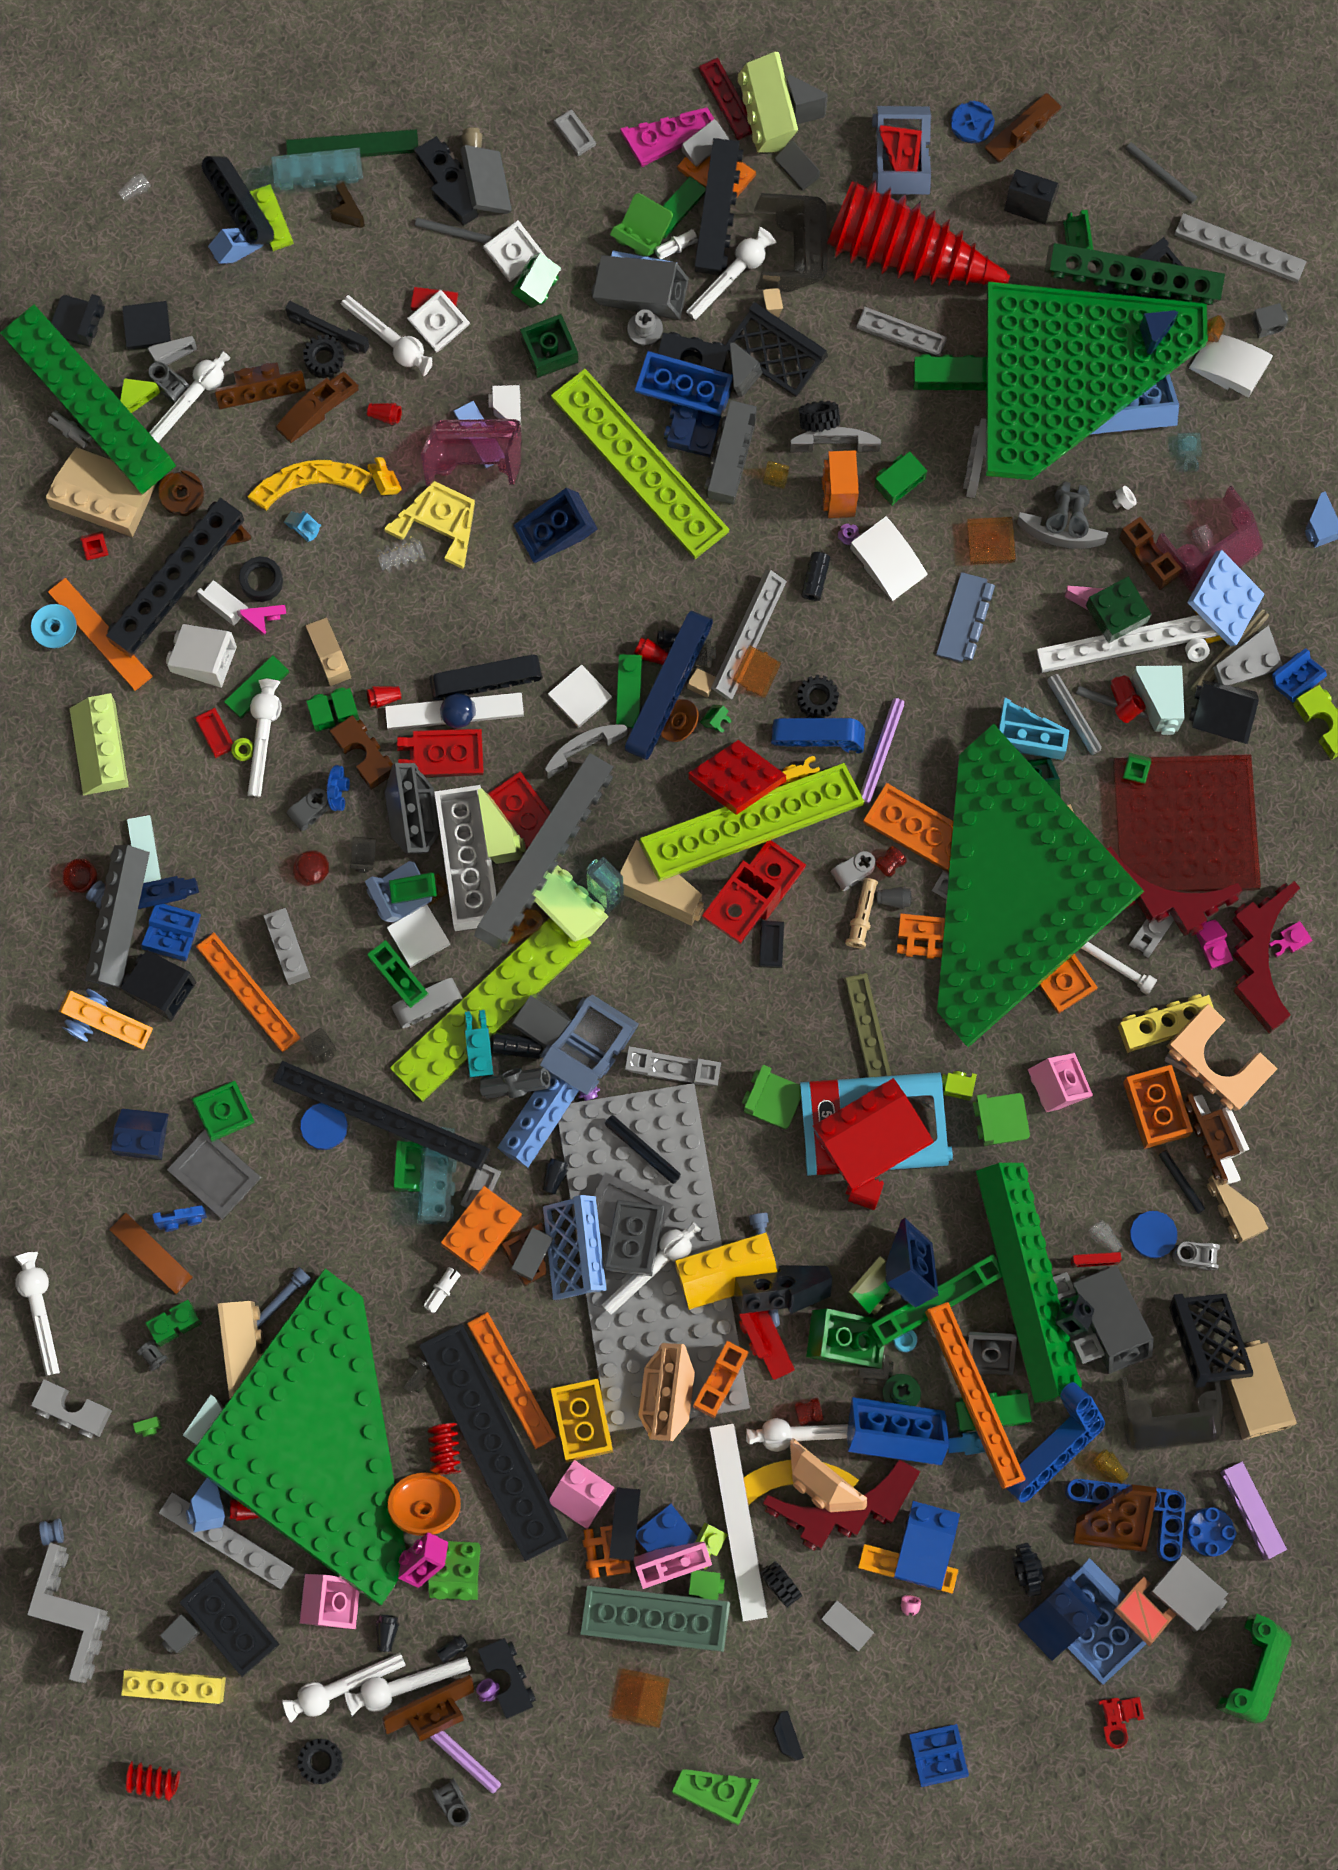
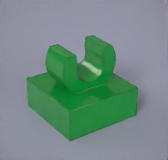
(714, 717)

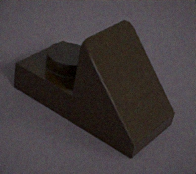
(347, 211)

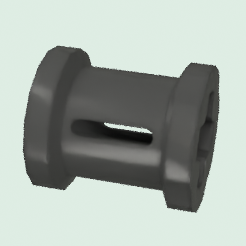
(152, 1355)

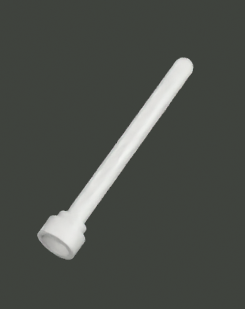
(1144, 982)

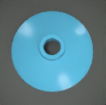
(47, 618)

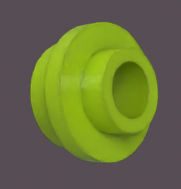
(235, 749)

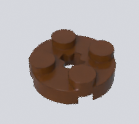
(178, 481)

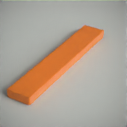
(96, 630)
(248, 992)
(511, 1380)

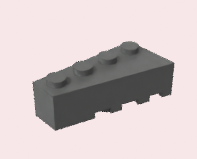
(732, 452)

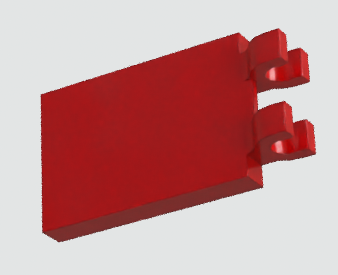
(445, 752)

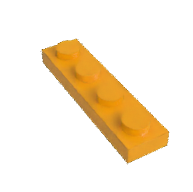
(105, 1019)
(885, 1563)

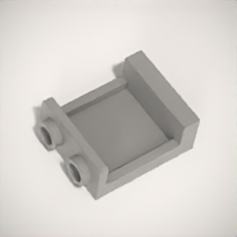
(1190, 1593)

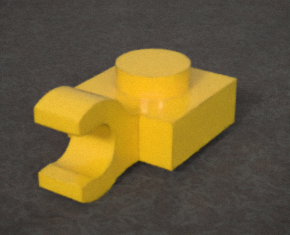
(384, 479)
(798, 772)

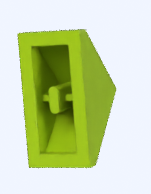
(137, 393)

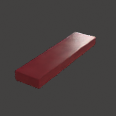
(726, 97)

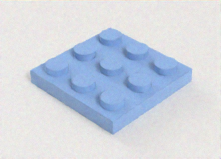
(1225, 598)

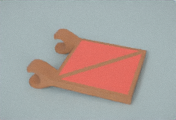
(1142, 1614)

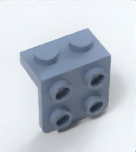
(379, 891)

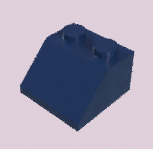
(140, 1134)

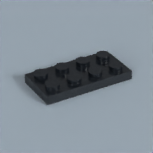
(229, 1623)

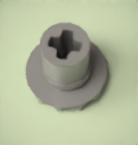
(645, 328)

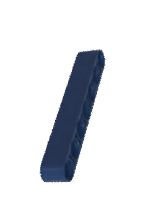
(668, 685)

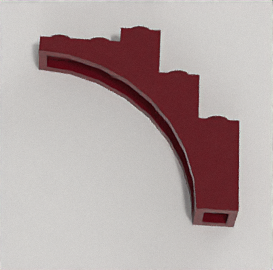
(1185, 908)
(1253, 955)
(818, 1523)

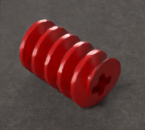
(443, 1449)
(152, 1781)

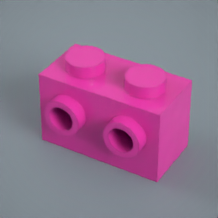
(422, 1559)

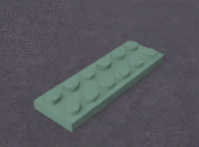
(655, 1618)

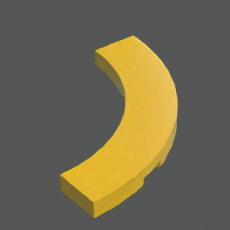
(308, 473)
(779, 1475)

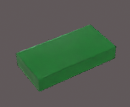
(412, 888)

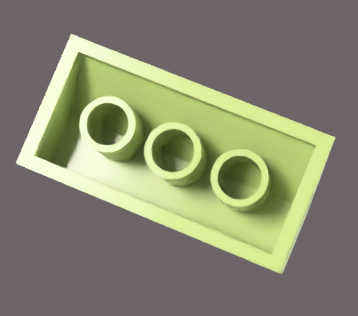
(768, 103)
(98, 744)
(570, 905)

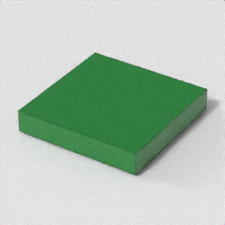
(223, 1111)

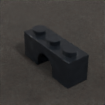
(711, 355)
(500, 1656)

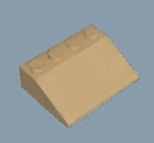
(98, 493)

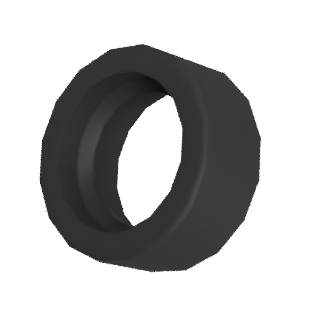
(265, 595)

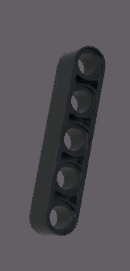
(237, 200)
(486, 676)

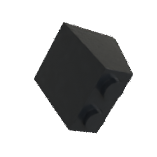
(1031, 196)
(1224, 710)
(158, 984)

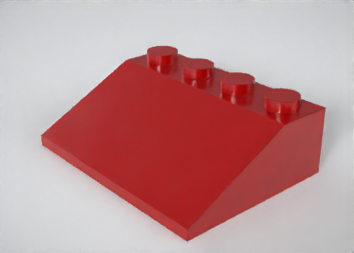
(872, 1134)

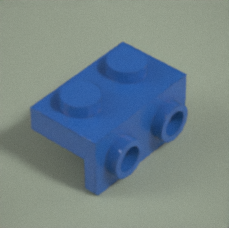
(1298, 675)

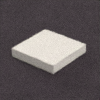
(512, 250)
(438, 321)
(580, 696)
(418, 936)

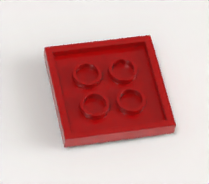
(737, 777)

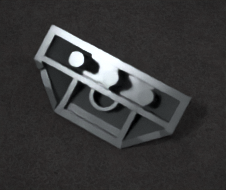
(411, 809)

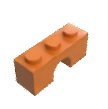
(720, 1380)

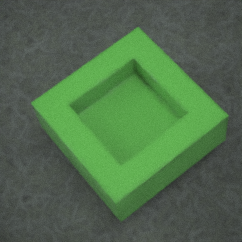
(147, 1427)

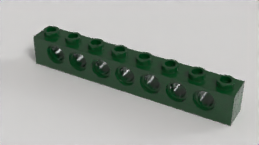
(1211, 281)

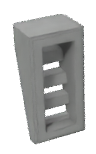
(172, 350)

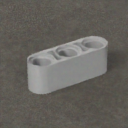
(440, 998)

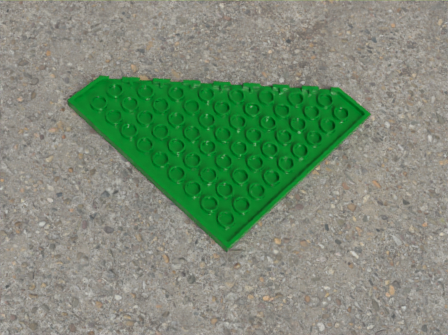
(1068, 366)
(1020, 887)
(311, 1442)

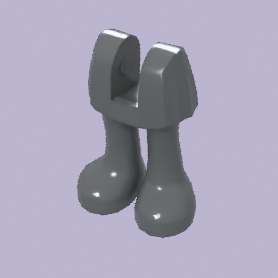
(1077, 501)

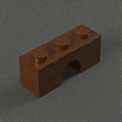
(1139, 541)
(352, 735)

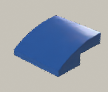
(171, 931)
(939, 1755)

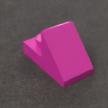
(255, 616)
(1214, 944)

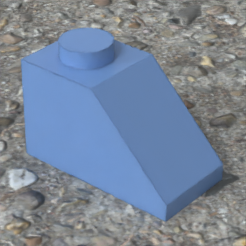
(231, 246)
(1323, 522)
(206, 1508)

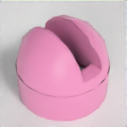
(910, 1604)

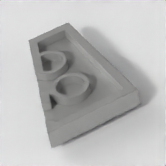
(1251, 660)

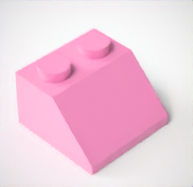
(1060, 1082)
(581, 1494)
(329, 1602)

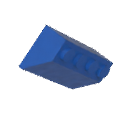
(684, 383)
(897, 1431)

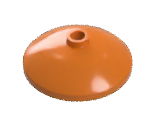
(424, 1494)

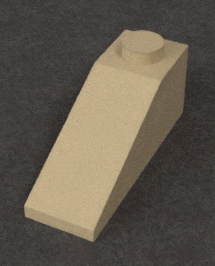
(328, 651)

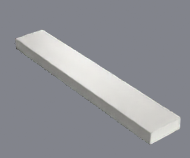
(429, 714)

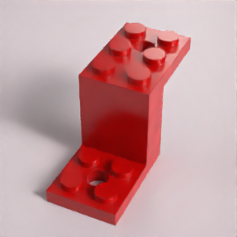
(754, 891)

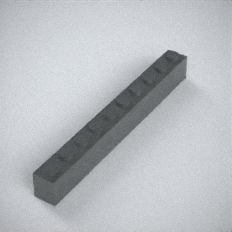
(543, 851)

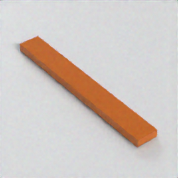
(975, 1395)

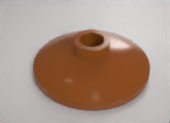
(681, 721)

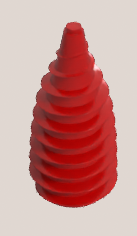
(904, 238)

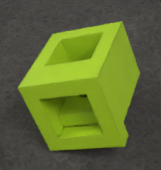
(958, 1085)

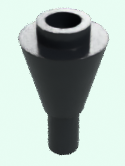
(666, 637)

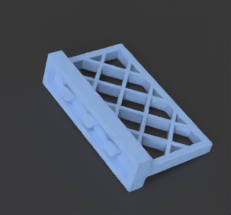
(588, 1245)

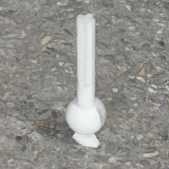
(749, 255)
(406, 350)
(207, 377)
(265, 709)
(673, 1246)
(32, 1283)
(777, 1434)
(378, 1694)
(315, 1698)

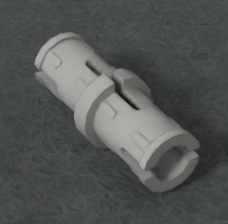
(69, 429)

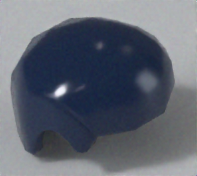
(457, 710)

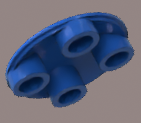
(335, 785)
(1211, 1532)

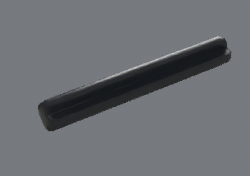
(643, 1149)

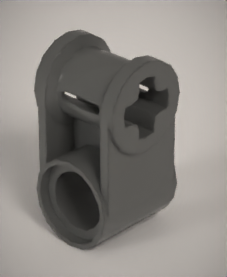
(170, 384)
(308, 810)
(452, 1802)

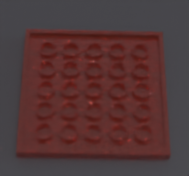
(1190, 823)

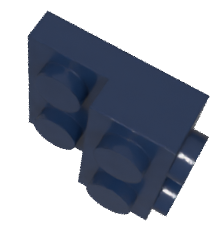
(692, 430)

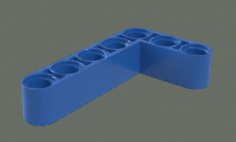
(1062, 1445)
(1161, 1506)

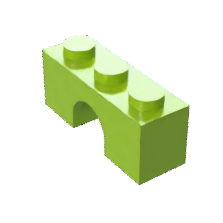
(1318, 704)

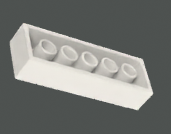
(465, 856)

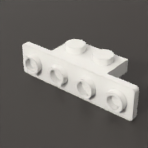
(1227, 1164)

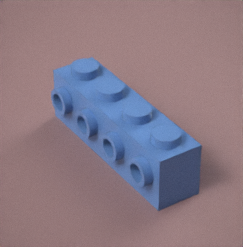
(537, 1121)

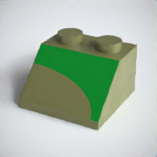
(871, 1289)

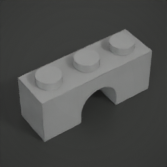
(287, 946)
(51, 1401)

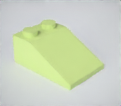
(500, 836)

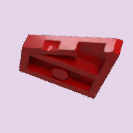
(901, 147)

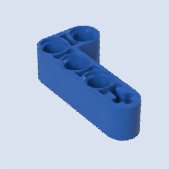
(819, 732)

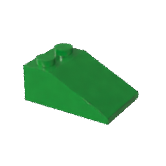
(843, 1339)

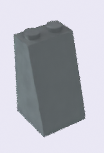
(641, 285)
(1115, 1319)

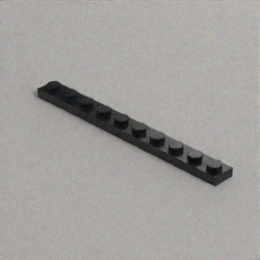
(381, 1115)

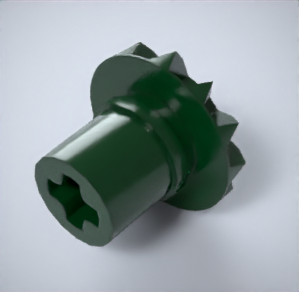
(902, 1390)

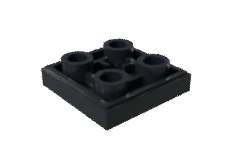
(146, 324)

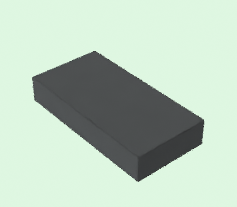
(532, 1254)

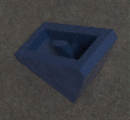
(1155, 327)

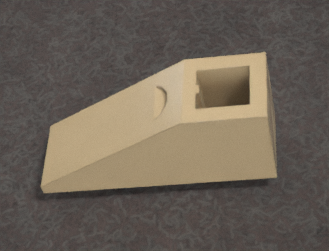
(1241, 1214)

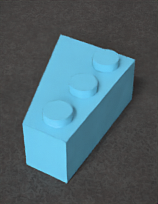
(1032, 733)

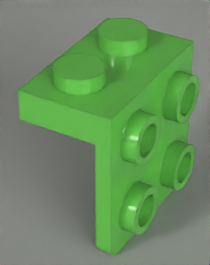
(643, 225)
(772, 1098)
(1001, 1119)
(459, 1575)

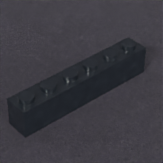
(717, 206)

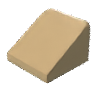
(773, 301)
(701, 683)

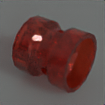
(891, 861)
(808, 1411)

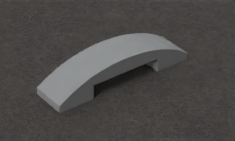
(865, 441)
(1032, 526)
(609, 733)
(672, 1067)
(1086, 1343)

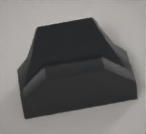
(786, 1737)

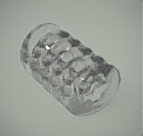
(400, 554)

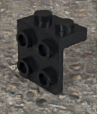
(78, 319)

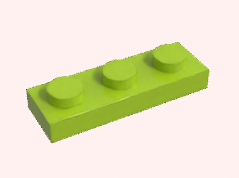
(268, 204)

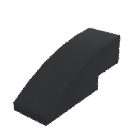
(625, 1524)

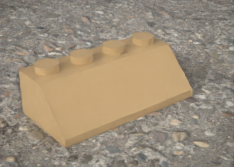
(240, 1340)

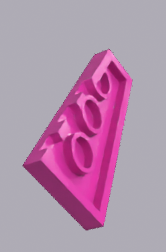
(662, 137)

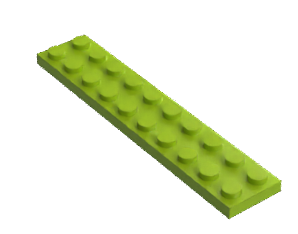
(640, 464)
(772, 816)
(500, 995)

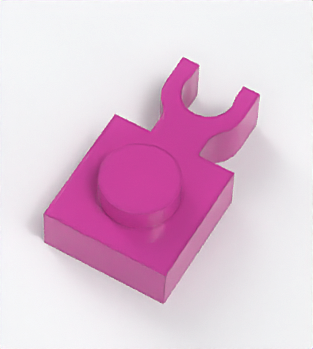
(1292, 938)

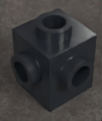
(1074, 1315)

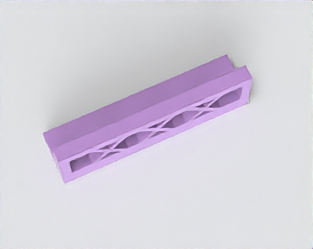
(1253, 1511)

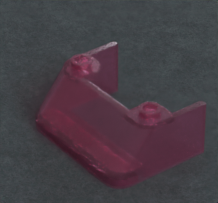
(472, 443)
(1239, 546)

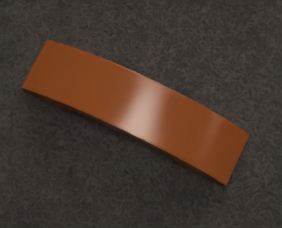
(151, 1253)

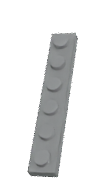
(1240, 248)
(749, 631)
(231, 1544)

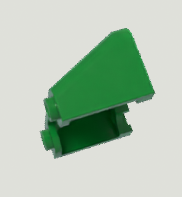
(1255, 1703)

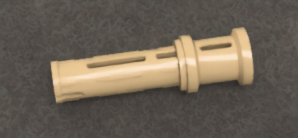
(860, 923)

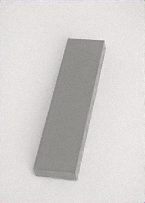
(901, 332)

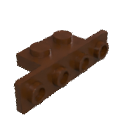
(1023, 127)
(259, 384)
(1216, 1135)
(432, 1712)

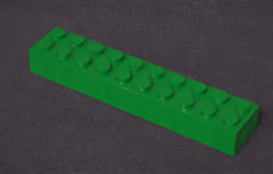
(88, 399)
(1028, 1279)

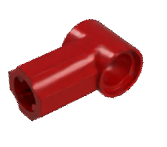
(1128, 702)

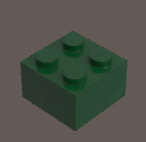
(549, 345)
(1118, 609)

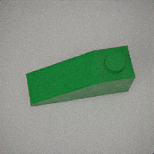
(628, 689)
(397, 974)

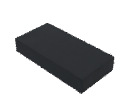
(771, 944)

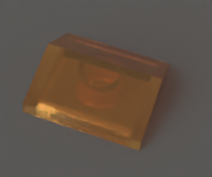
(640, 1697)

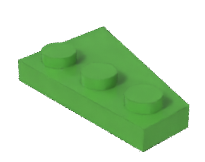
(716, 1793)

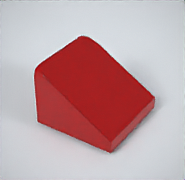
(94, 545)

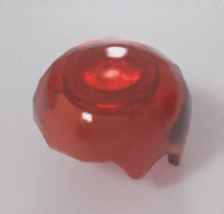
(310, 868)
(82, 871)

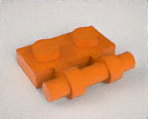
(924, 929)
(613, 1567)

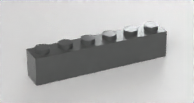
(117, 916)

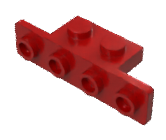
(766, 1342)

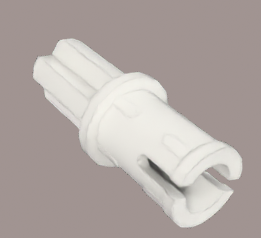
(676, 244)
(441, 1290)

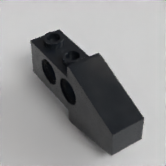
(450, 195)
(789, 1288)

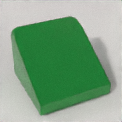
(1137, 768)

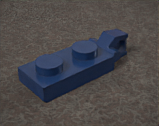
(166, 891)

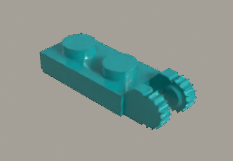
(478, 1046)

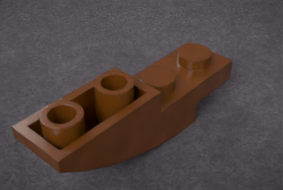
(315, 404)

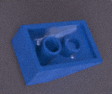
(926, 1545)

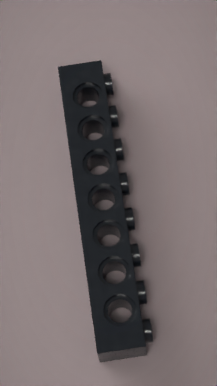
(174, 589)

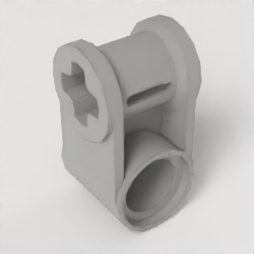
(850, 872)
(1201, 1255)

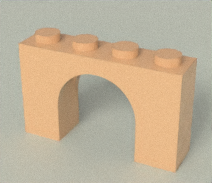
(1189, 1048)

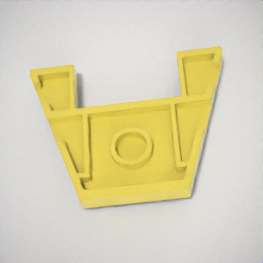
(442, 512)

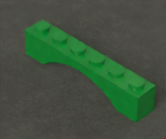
(952, 1291)

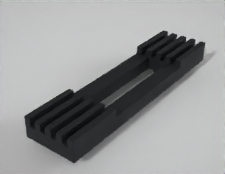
(353, 340)

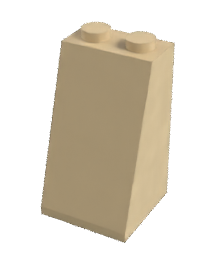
(669, 896)
(1259, 1400)

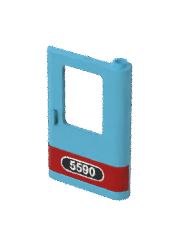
(828, 1096)

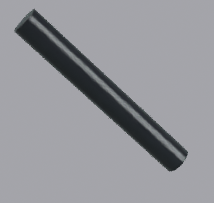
(1181, 1181)

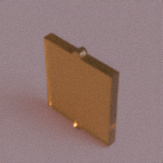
(756, 671)

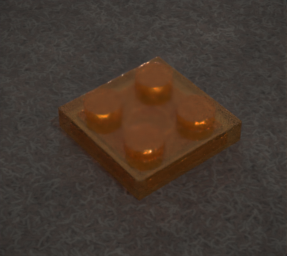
(991, 540)

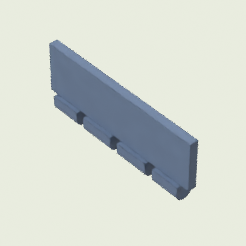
(961, 618)

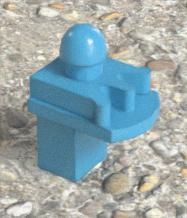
(303, 525)
(969, 1443)

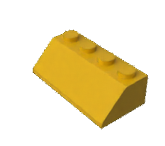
(712, 1274)

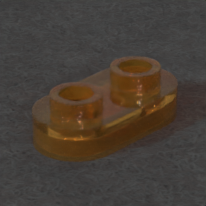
(524, 930)

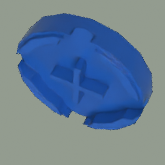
(972, 122)
(323, 1127)
(1153, 1234)

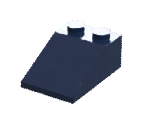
(555, 525)
(912, 1265)
(1060, 1618)

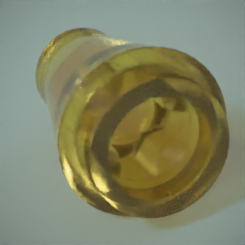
(1110, 1466)

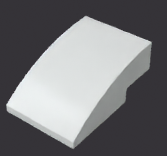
(1232, 364)
(888, 558)

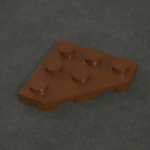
(1119, 1521)

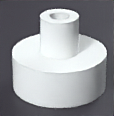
(1124, 498)
(1197, 649)

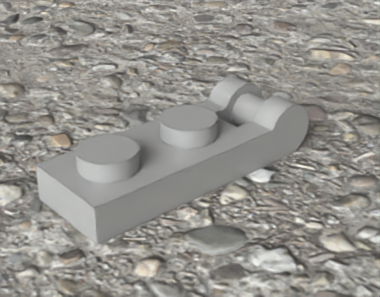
(1154, 932)

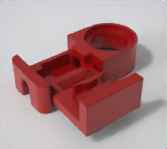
(1117, 1713)

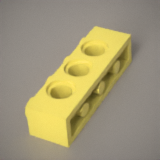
(1135, 1039)
(173, 1686)

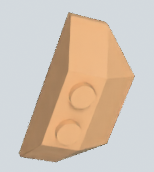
(666, 1392)
(822, 1483)

